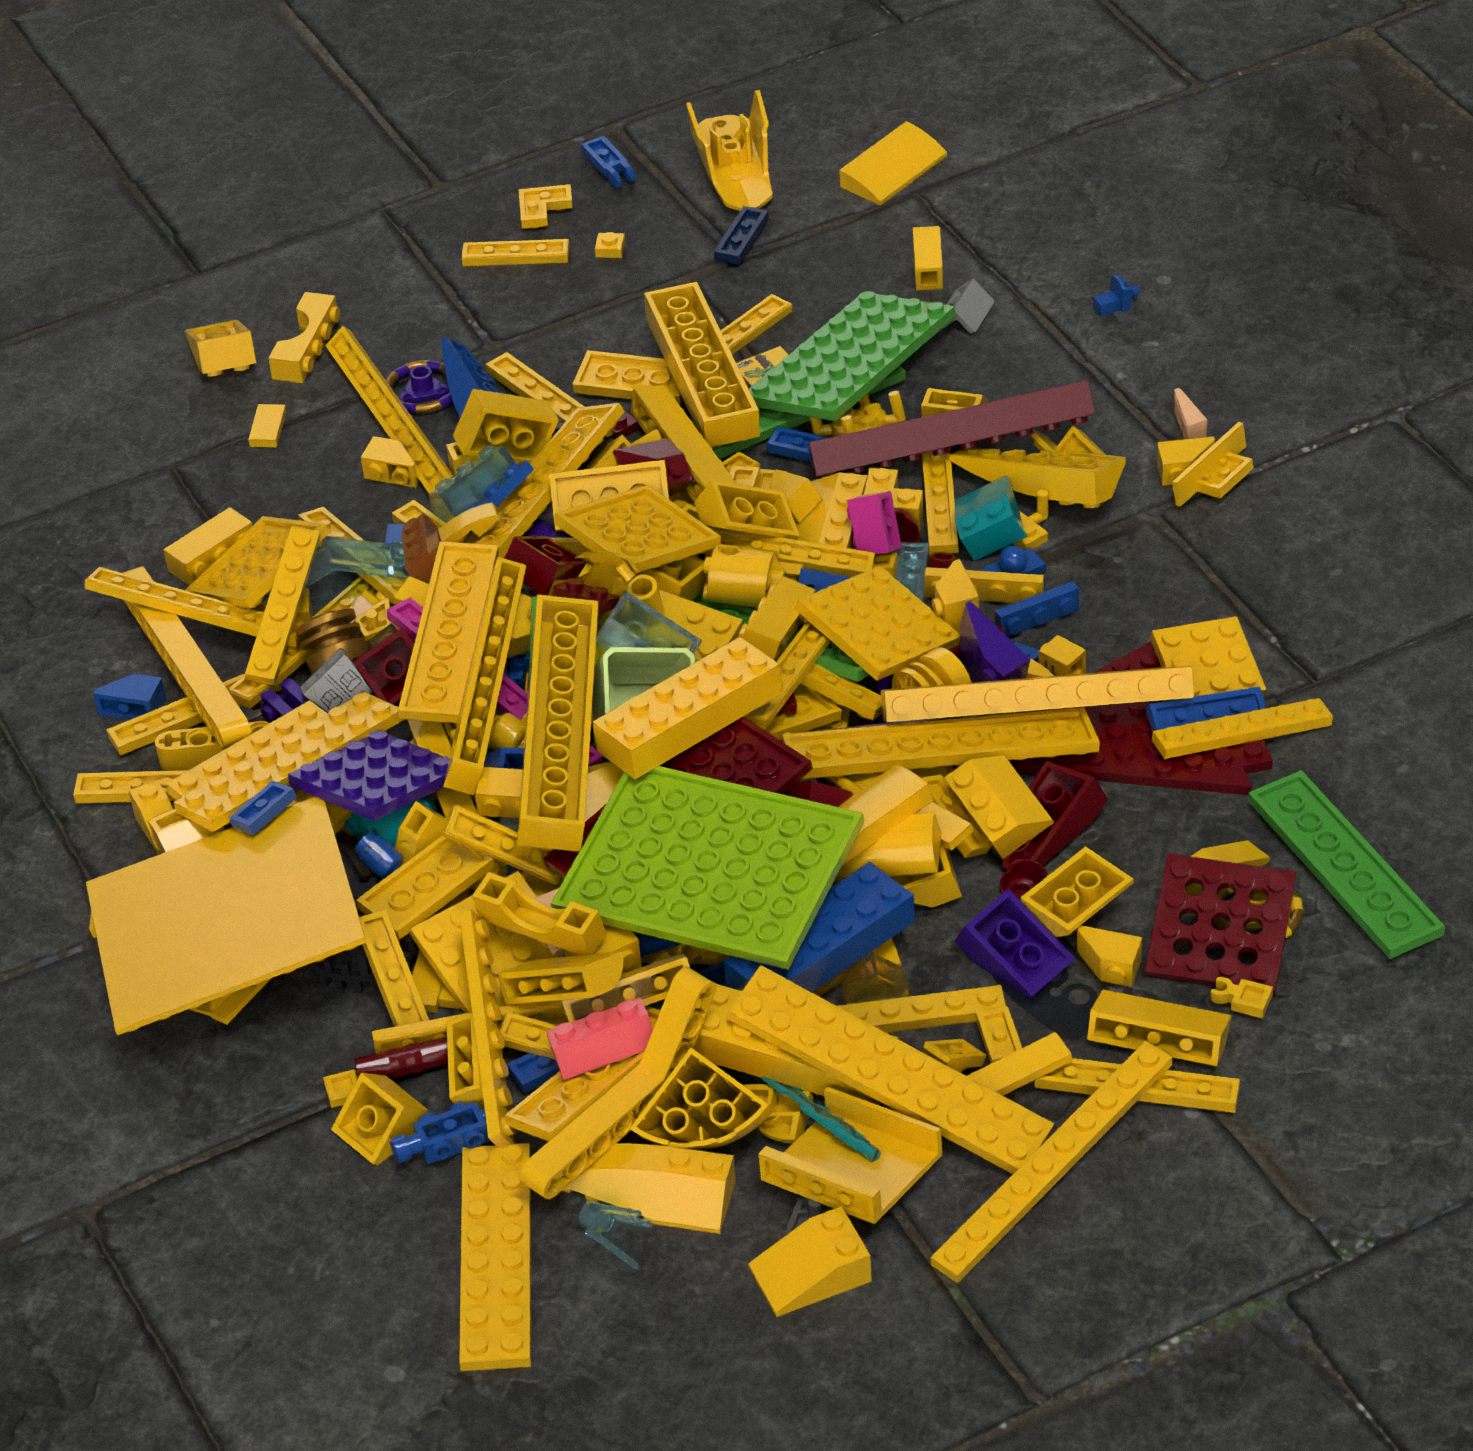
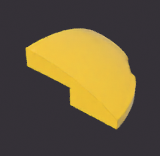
(786, 1120)

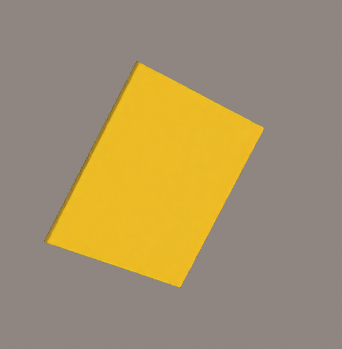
(222, 915)

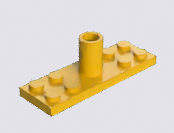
(707, 624)

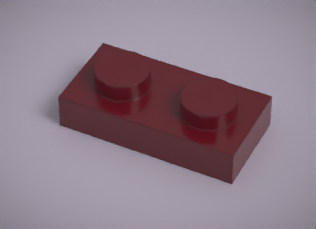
(577, 589)

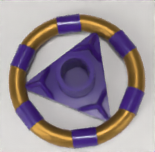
(422, 387)

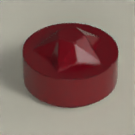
(940, 560)

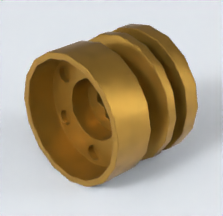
(328, 634)

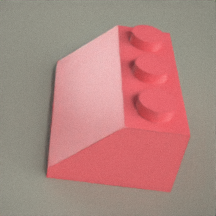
(600, 1038)

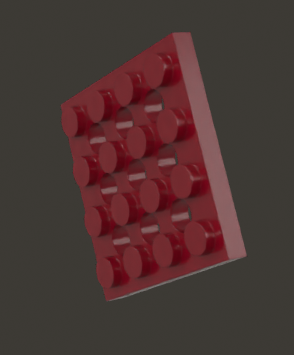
(1207, 906)

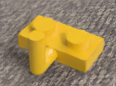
(1035, 534)

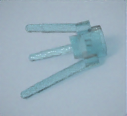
(601, 1217)

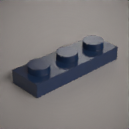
(741, 235)

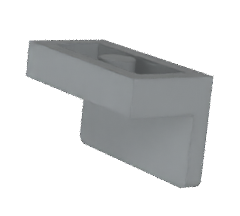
(970, 305)

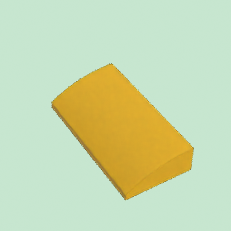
(891, 164)
(886, 804)

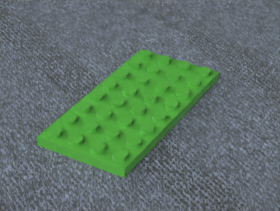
(850, 355)

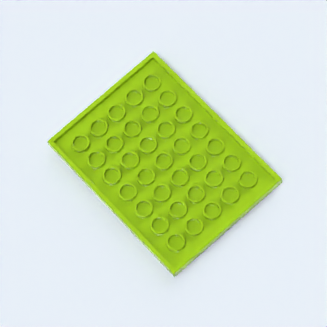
(711, 864)

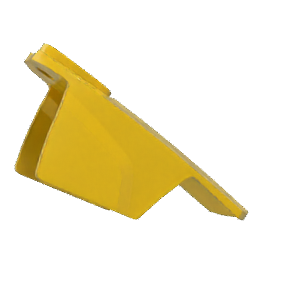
(741, 162)

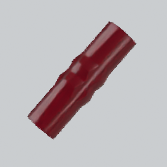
(405, 1060)

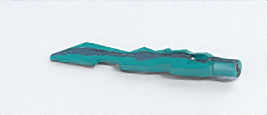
(823, 1116)

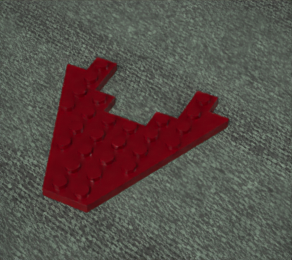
(1132, 758)

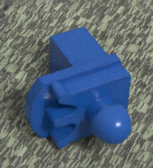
(1117, 299)

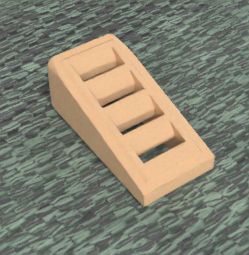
(1190, 419)

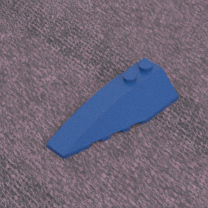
(463, 373)

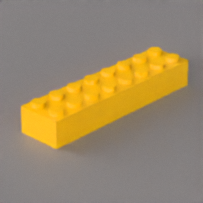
(702, 365)

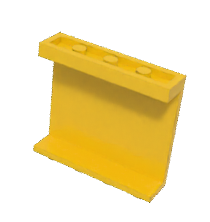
(838, 1175)

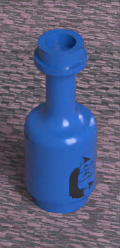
(378, 855)

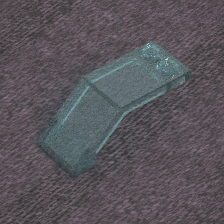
(356, 557)

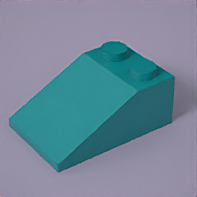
(989, 518)

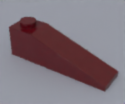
(1070, 801)

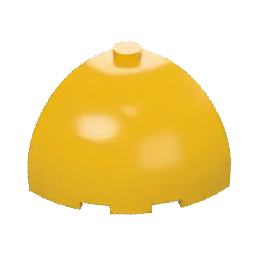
(700, 1108)

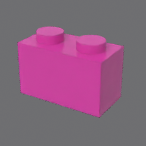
(874, 523)

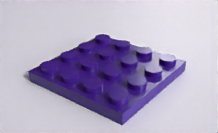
(373, 775)

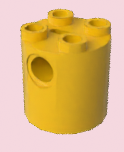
(740, 575)

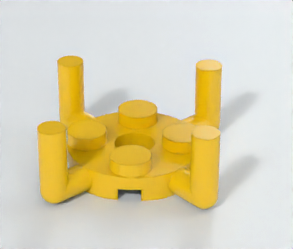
(860, 419)

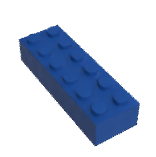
(851, 922)

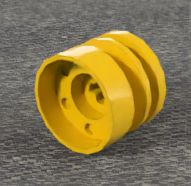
(933, 668)

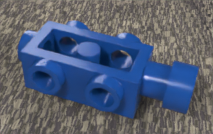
(443, 1134)

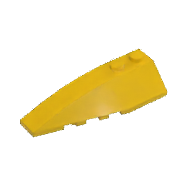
(1068, 478)
(664, 1183)

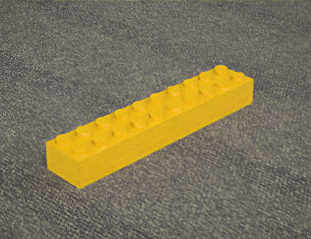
(558, 724)

